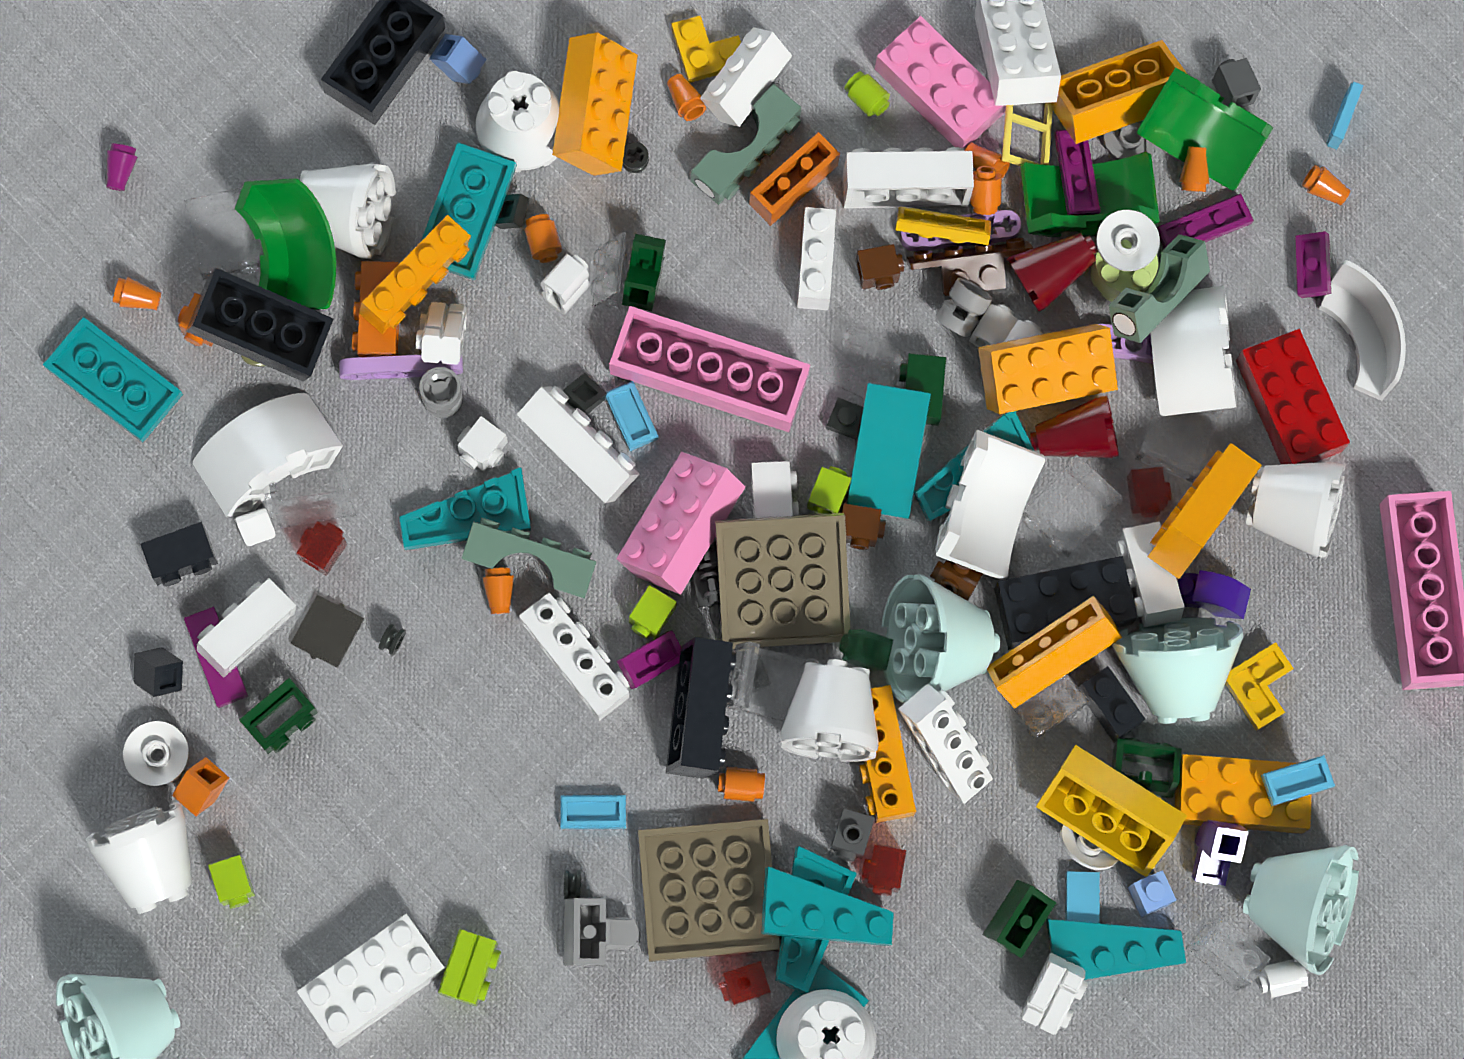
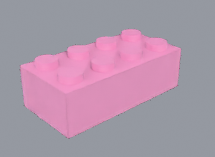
(939, 83)
(680, 522)

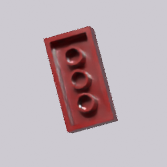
(1292, 400)

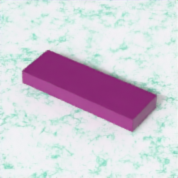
(1077, 175)
(1208, 222)
(225, 689)

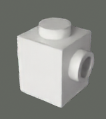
(481, 445)

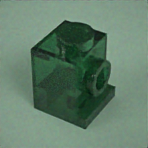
(866, 649)

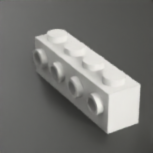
(578, 443)
(575, 656)
(946, 742)

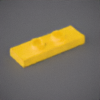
(943, 225)

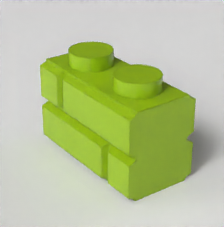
(469, 967)

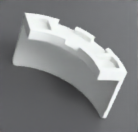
(1374, 324)
(1191, 355)
(263, 448)
(988, 504)

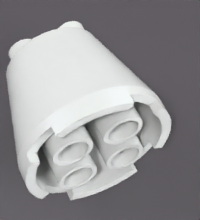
(519, 121)
(355, 205)
(1298, 504)
(832, 714)
(146, 856)
(803, 1021)

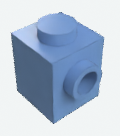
(458, 59)

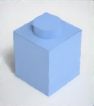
(1151, 893)

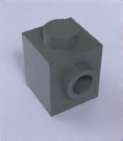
(1236, 82)
(852, 835)

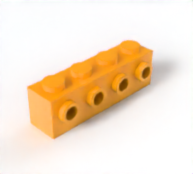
(415, 274)
(1053, 652)
(888, 772)

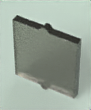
(327, 631)

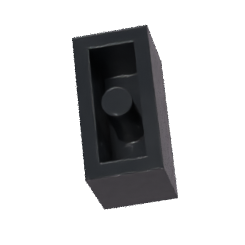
(179, 554)
(1111, 704)

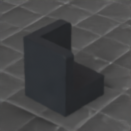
(158, 671)

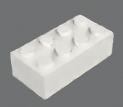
(1018, 51)
(908, 178)
(371, 981)

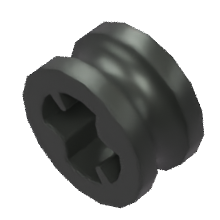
(637, 166)
(392, 639)
(572, 884)

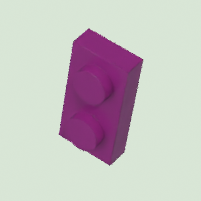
(1313, 264)
(650, 659)

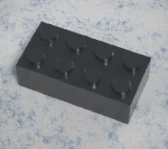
(382, 56)
(259, 324)
(1041, 598)
(700, 708)

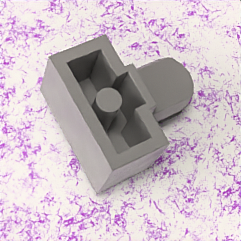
(591, 932)

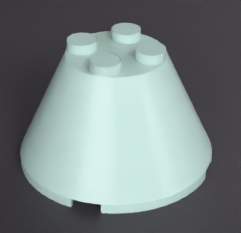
(935, 637)
(1180, 665)
(1305, 902)
(115, 1017)

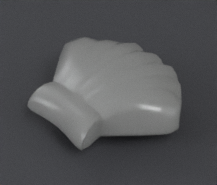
(1126, 142)

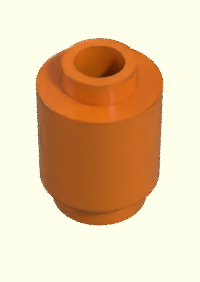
(986, 190)
(542, 238)
(741, 784)

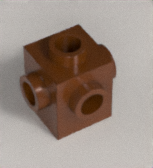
(956, 578)

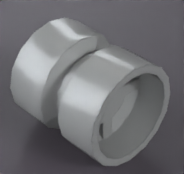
(968, 297)
(441, 392)

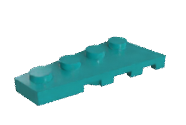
(935, 491)
(451, 519)
(815, 912)
(1114, 947)
(801, 956)

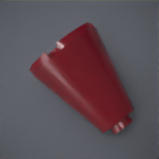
(1053, 267)
(1079, 431)

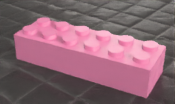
(709, 369)
(1425, 588)

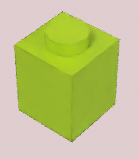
(829, 491)
(652, 613)
(232, 881)

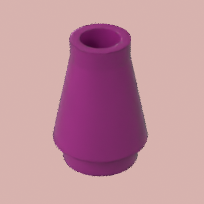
(119, 165)

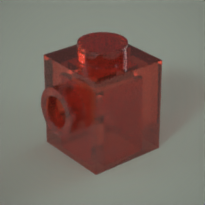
(1148, 491)
(321, 546)
(884, 870)
(744, 984)

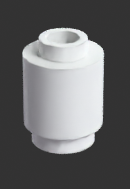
(1282, 978)

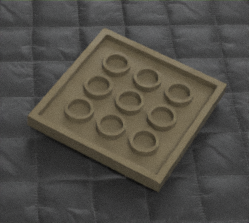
(783, 579)
(705, 889)

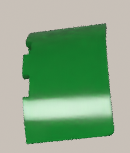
(1194, 116)
(1119, 185)
(294, 240)

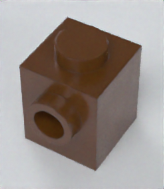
(879, 267)
(863, 526)

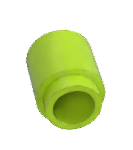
(867, 94)

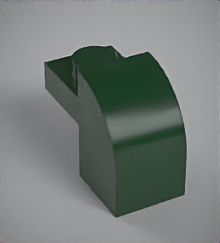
(644, 272)

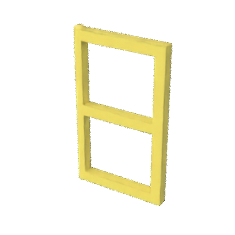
(1044, 127)

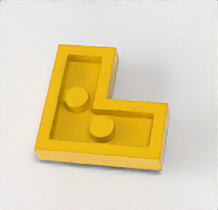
(697, 55)
(1250, 685)

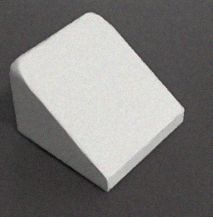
(255, 527)

